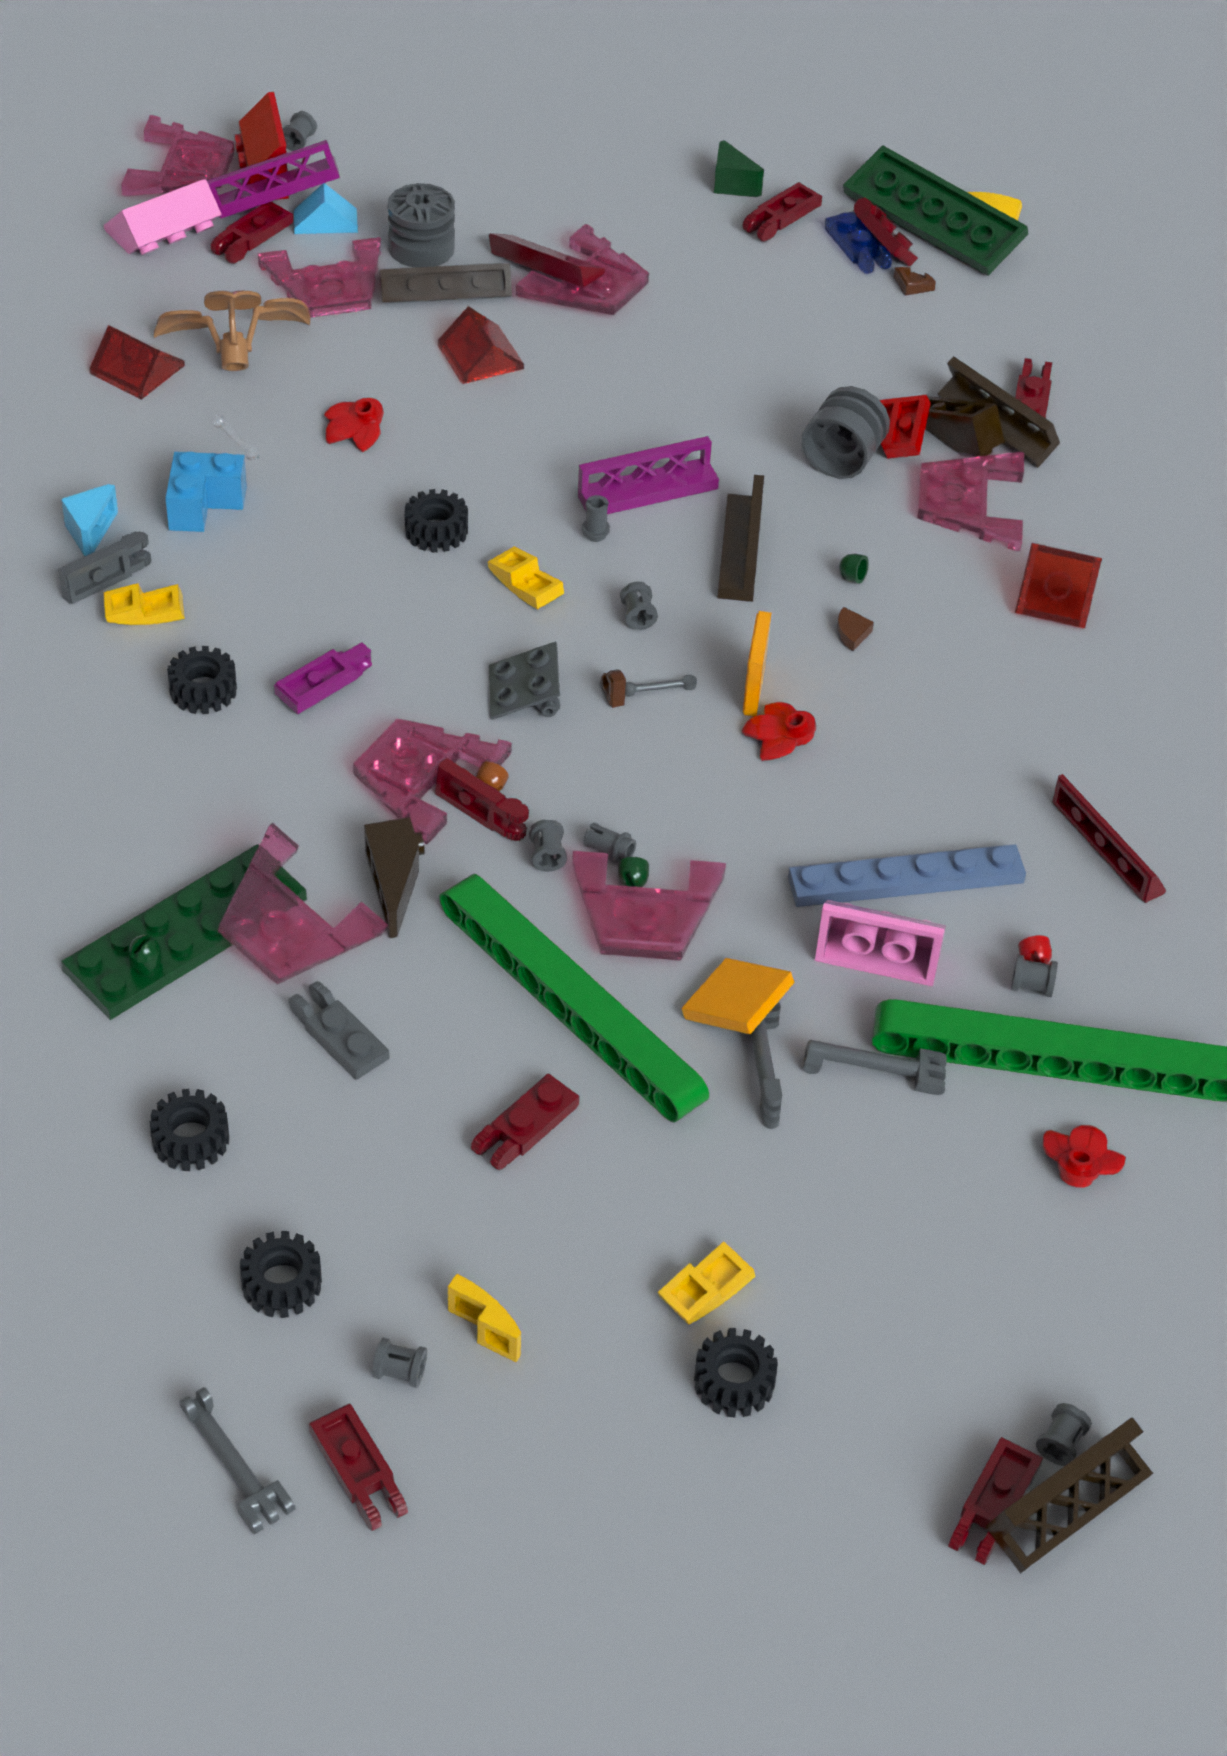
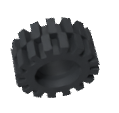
(432, 507)
(204, 694)
(188, 1110)
(280, 1295)
(736, 1350)

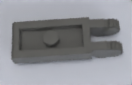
(104, 567)
(339, 1032)

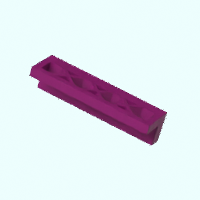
(275, 185)
(645, 483)

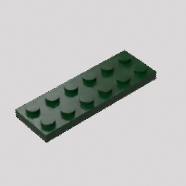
(936, 210)
(183, 928)

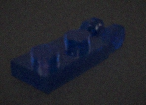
(857, 242)

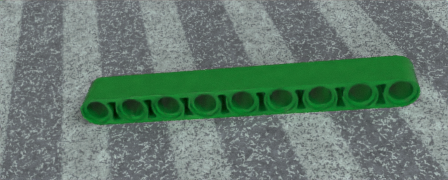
(575, 998)
(1053, 1049)

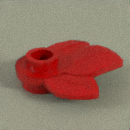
(355, 421)
(780, 729)
(1082, 1155)

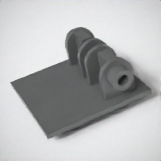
(526, 682)

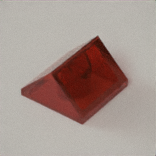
(478, 348)
(133, 363)
(1058, 585)

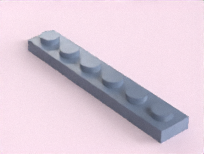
(906, 875)

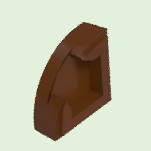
(913, 282)
(853, 628)
(614, 687)

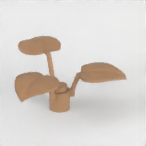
(233, 346)

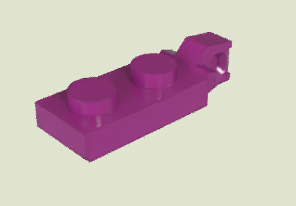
(323, 677)

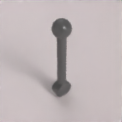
(688, 682)

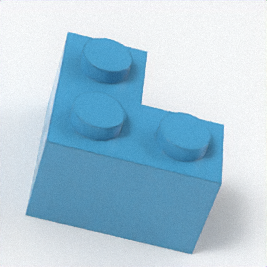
(202, 483)

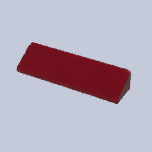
(544, 259)
(1106, 841)

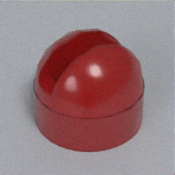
(1036, 949)

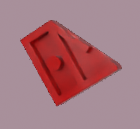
(907, 425)

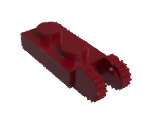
(782, 211)
(883, 230)
(251, 231)
(1034, 390)
(481, 801)
(526, 1121)
(357, 1463)
(1000, 1485)

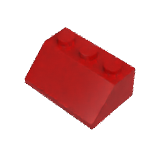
(261, 137)

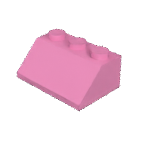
(164, 218)
(879, 942)

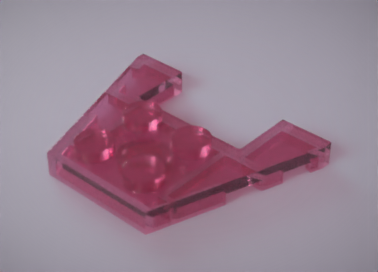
(188, 159)
(329, 288)
(606, 294)
(956, 495)
(405, 766)
(645, 919)
(278, 927)

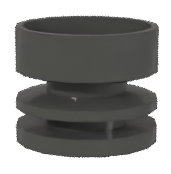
(421, 225)
(845, 432)

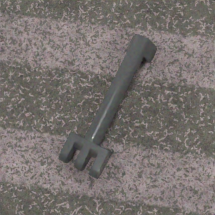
(927, 1069)
(770, 1087)
(257, 1496)

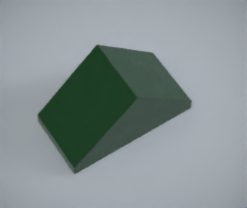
(737, 173)

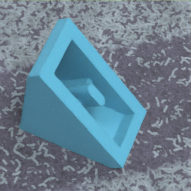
(325, 213)
(90, 516)

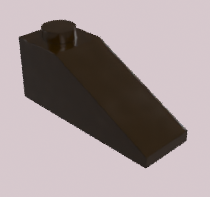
(965, 425)
(394, 863)

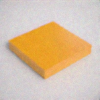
(756, 663)
(738, 995)

